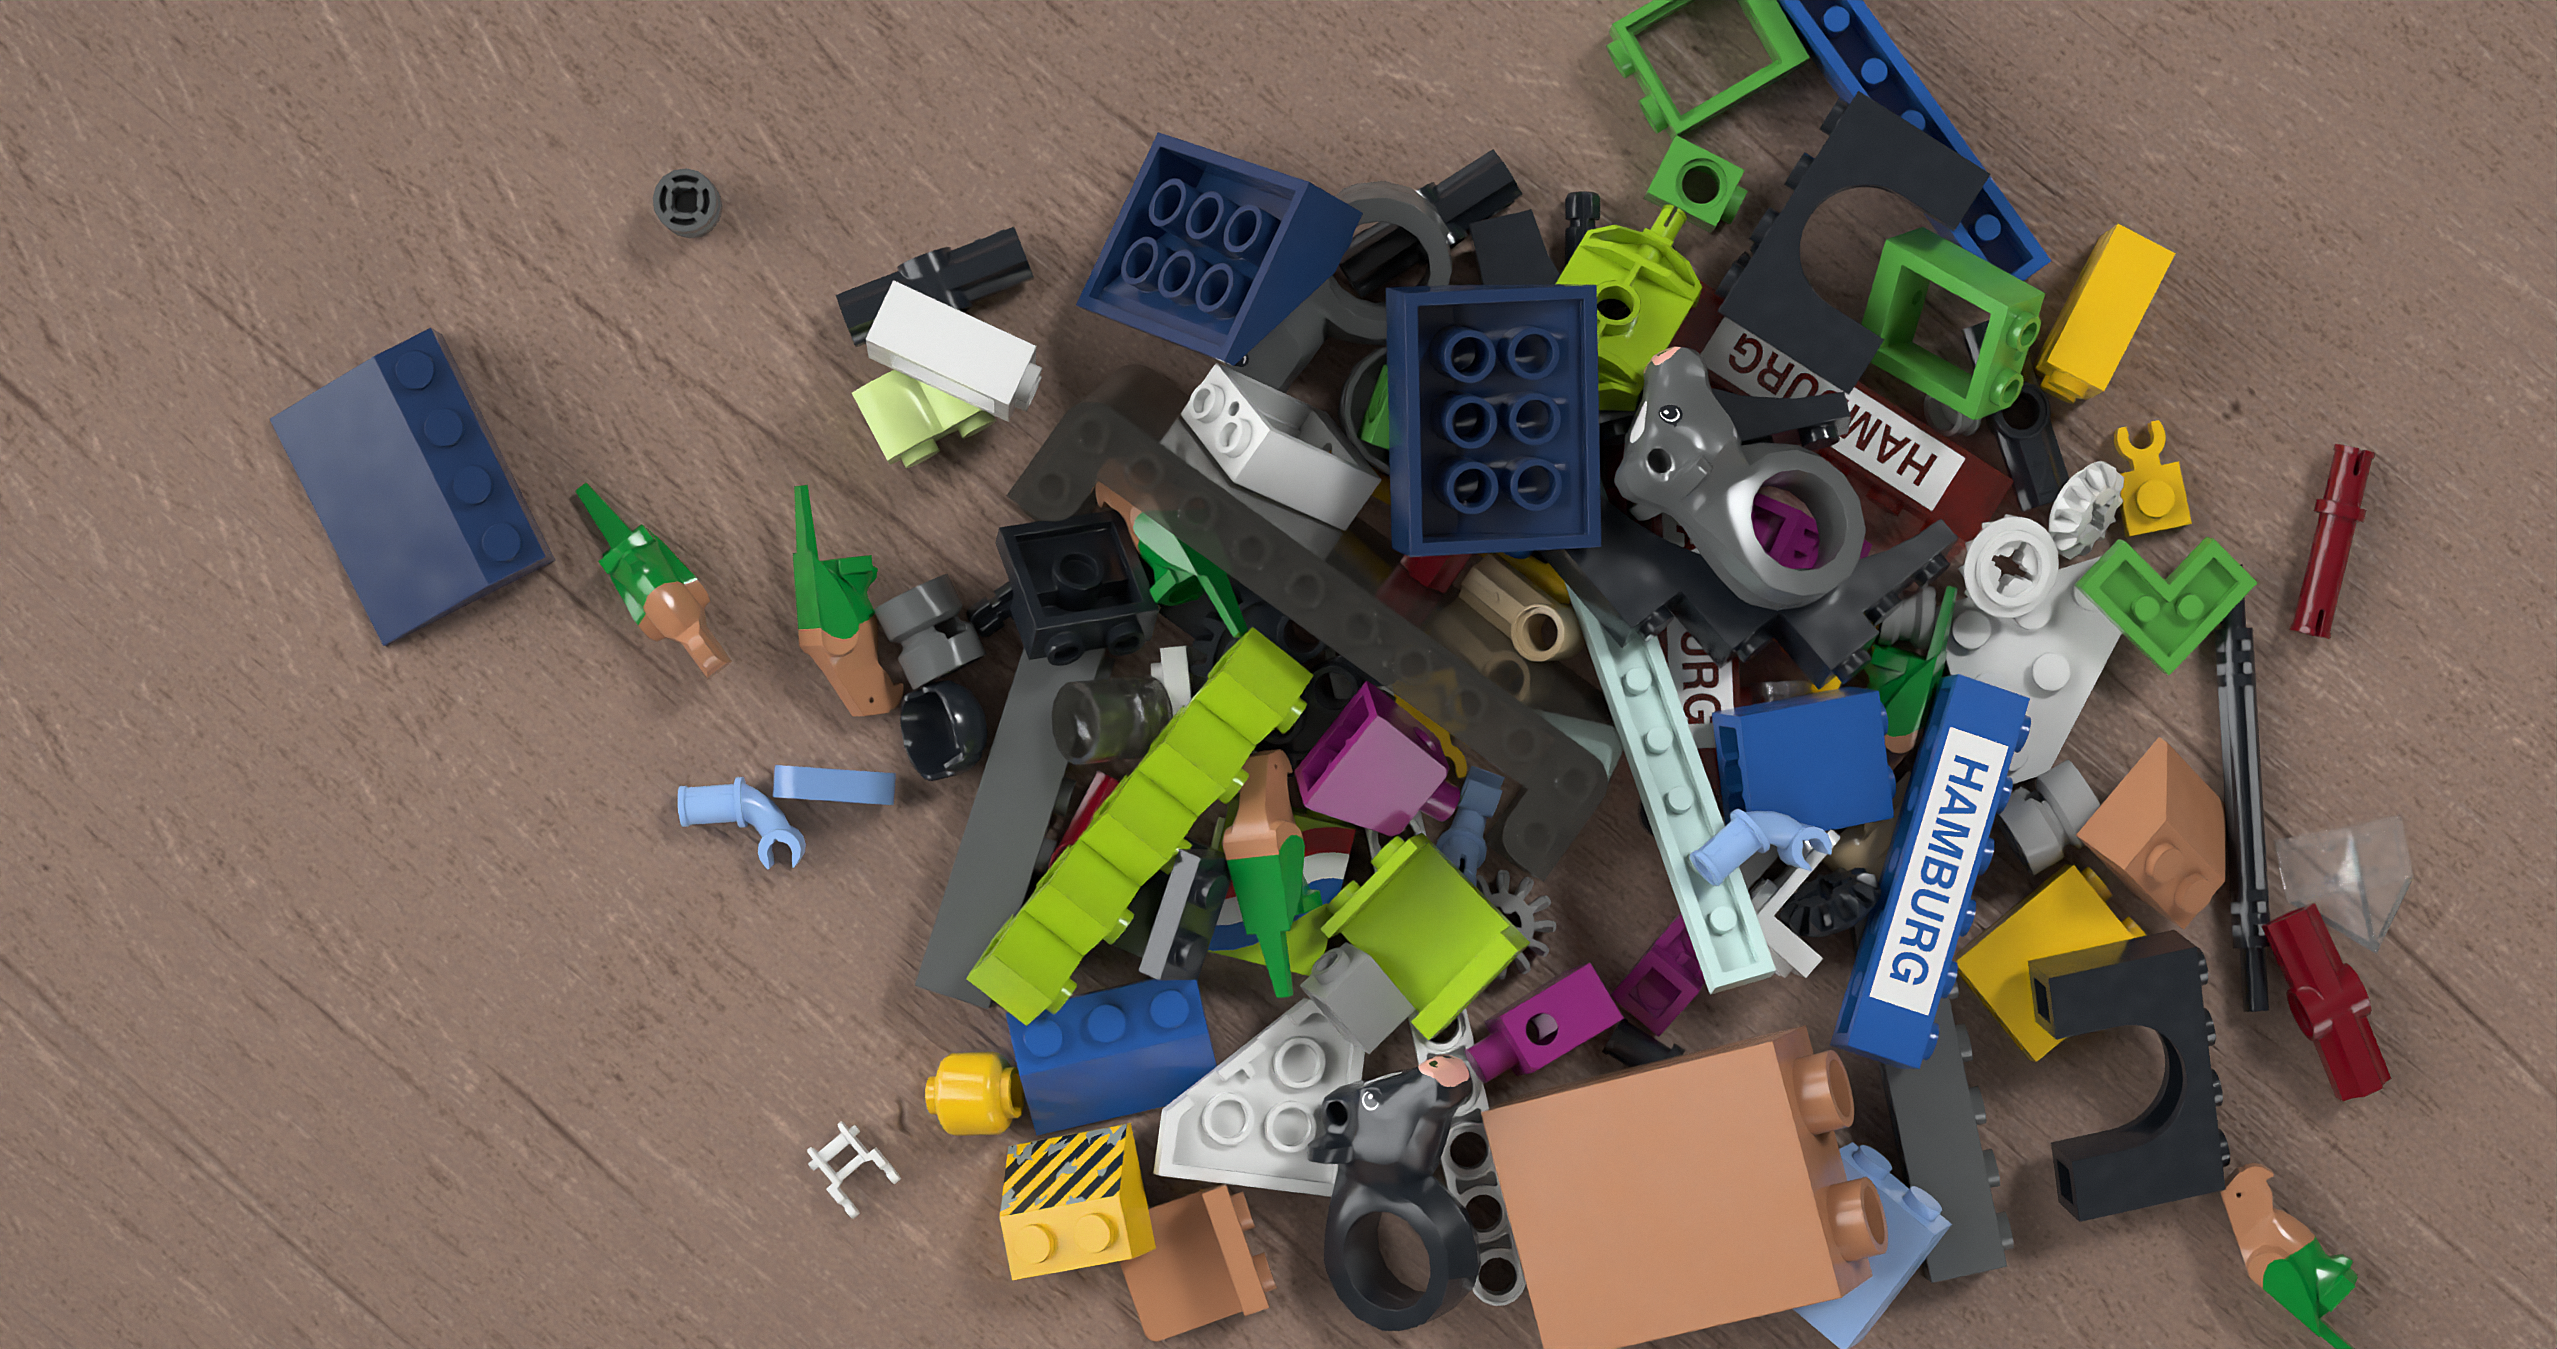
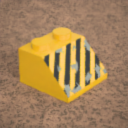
(1074, 1202)

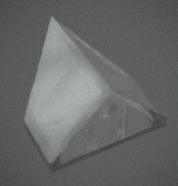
(2351, 874)

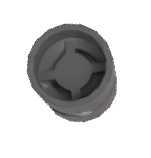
(930, 631)

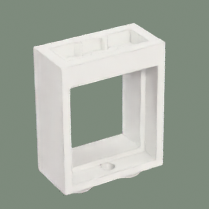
(954, 352)
(1280, 447)

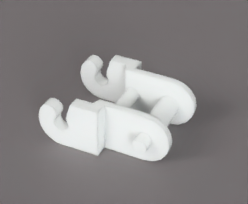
(847, 1137)

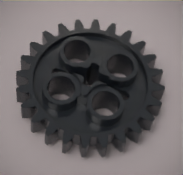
(1278, 628)

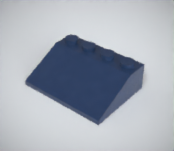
(1215, 250)
(1493, 418)
(411, 486)

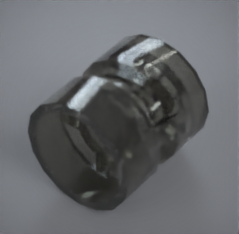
(1109, 719)

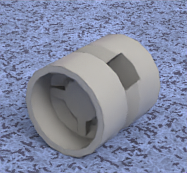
(2048, 818)

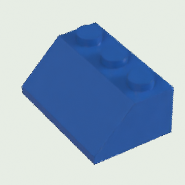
(1112, 1052)

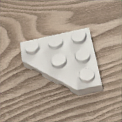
(2041, 655)
(1262, 1109)

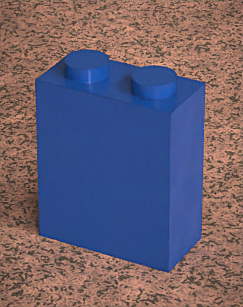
(1808, 758)

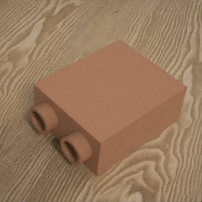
(1685, 1192)

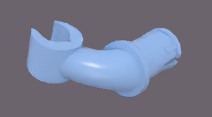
(741, 805)
(1753, 833)
(1464, 840)

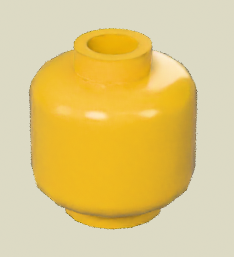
(975, 1094)

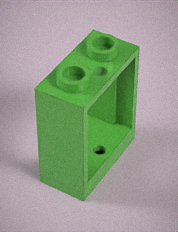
(1657, 106)
(1897, 302)

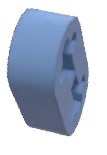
(834, 785)

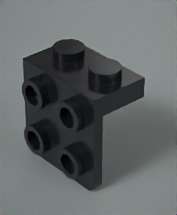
(1178, 914)

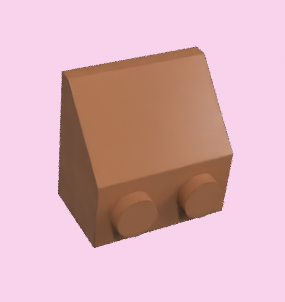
(2162, 835)

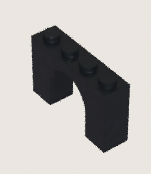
(1863, 150)
(2176, 1142)

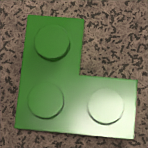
(2171, 614)

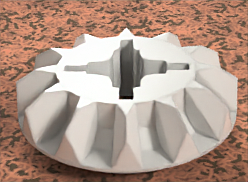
(2085, 509)
(2033, 553)

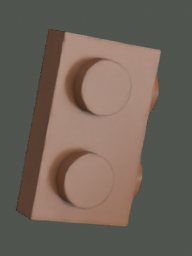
(1199, 1264)

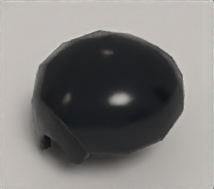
(943, 729)

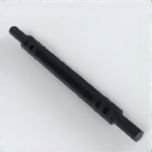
(2243, 802)

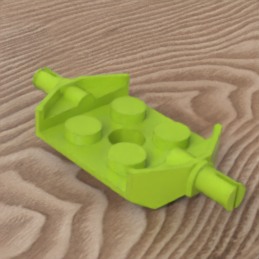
(1653, 284)

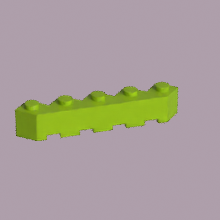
(1141, 827)

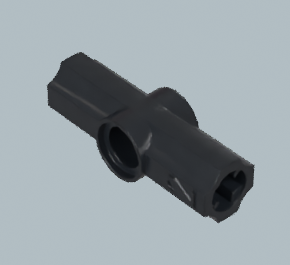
(1461, 199)
(945, 275)
(2031, 453)

